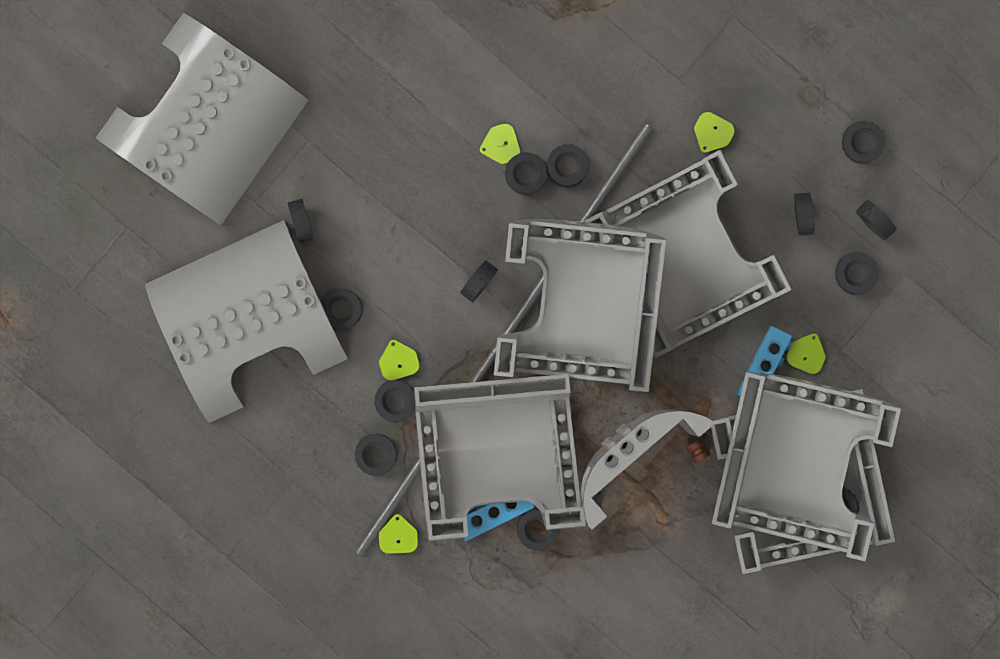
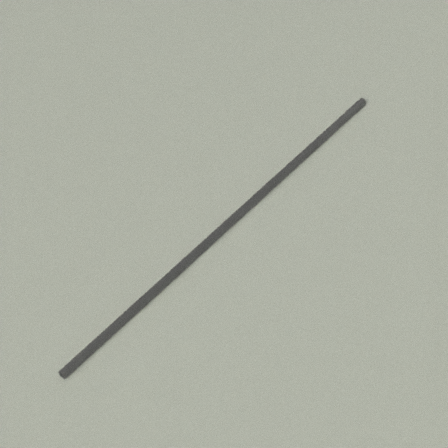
(511, 328)

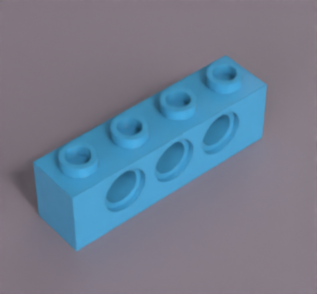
(772, 336)
(490, 522)

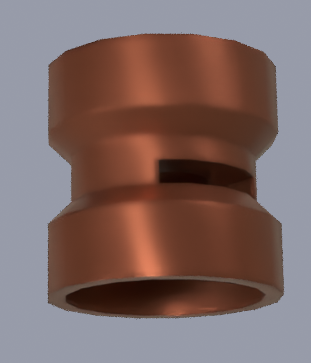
(698, 450)

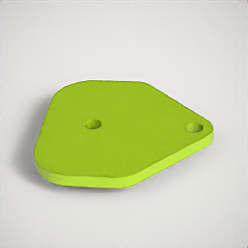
(708, 136)
(495, 144)
(806, 348)
(398, 355)
(398, 530)

